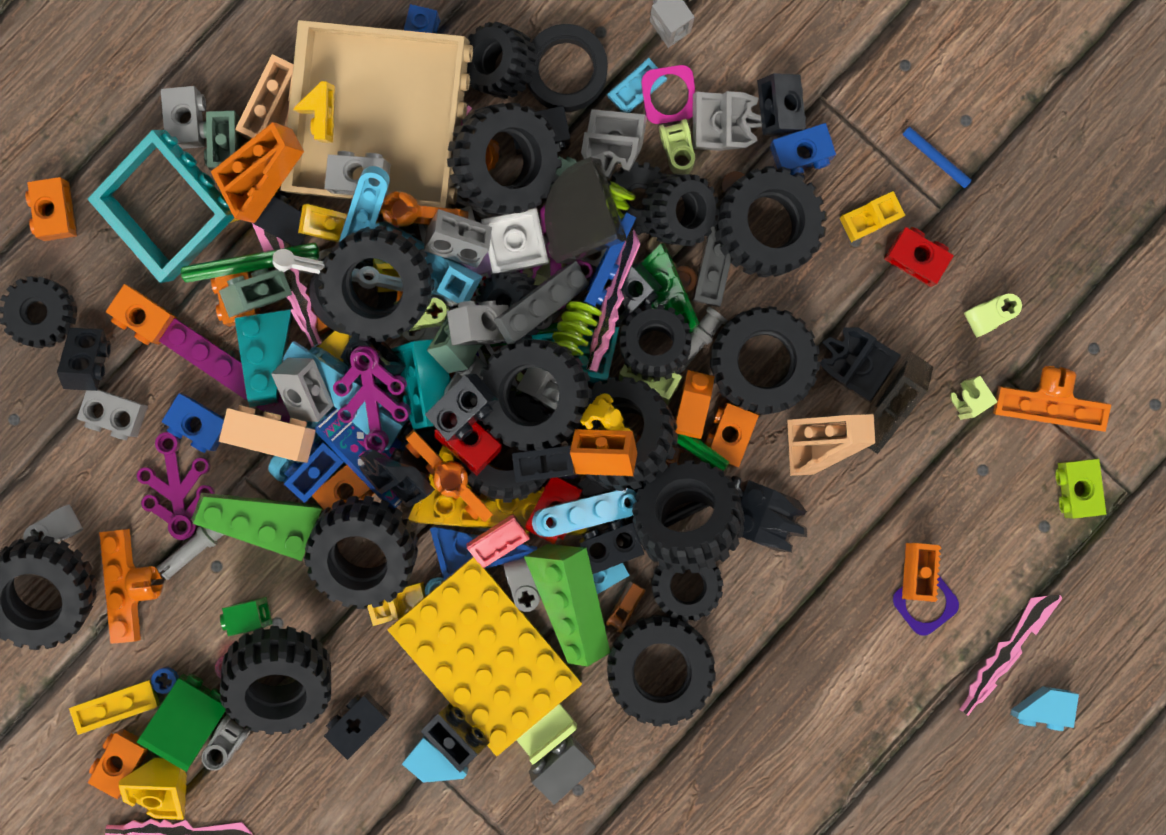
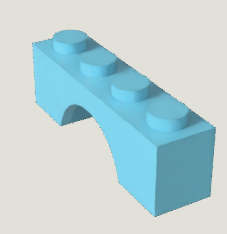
(450, 277)

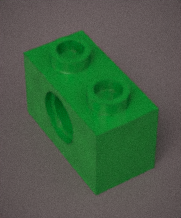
(245, 616)

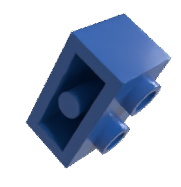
(307, 478)

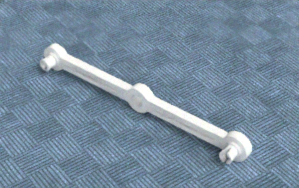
(285, 260)

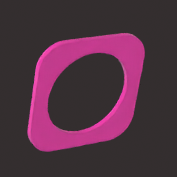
(648, 80)

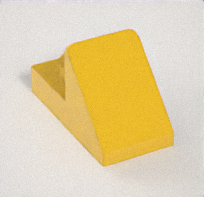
(321, 104)

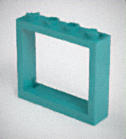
(132, 233)

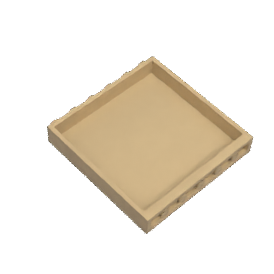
(391, 98)

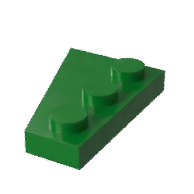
(672, 292)

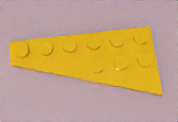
(449, 511)

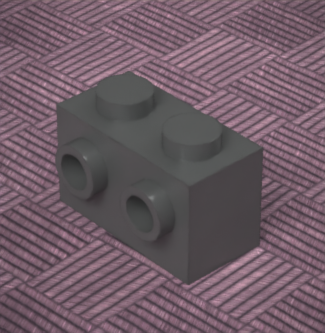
(561, 769)

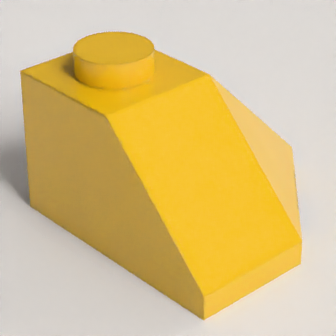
(158, 788)

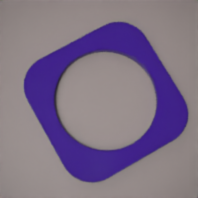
(921, 628)

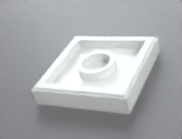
(516, 241)

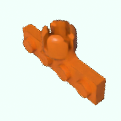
(403, 210)
(1053, 402)
(448, 476)
(125, 585)

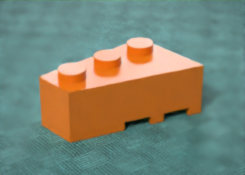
(257, 171)

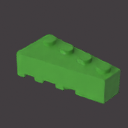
(258, 521)
(571, 601)

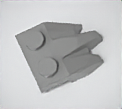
(724, 120)
(614, 138)

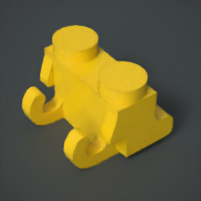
(604, 412)

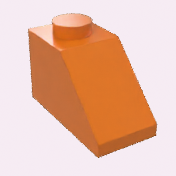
(694, 404)

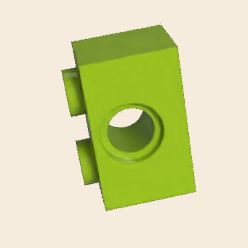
(1092, 500)

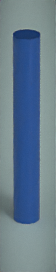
(937, 157)

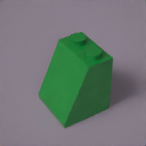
(183, 722)

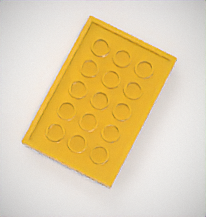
(485, 655)

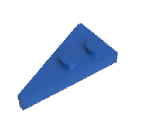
(607, 267)
(453, 551)

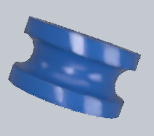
(158, 686)

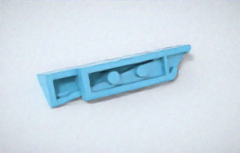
(331, 370)

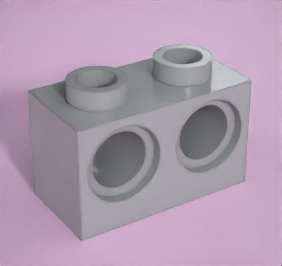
(457, 238)
(113, 407)

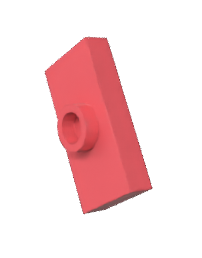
(498, 541)

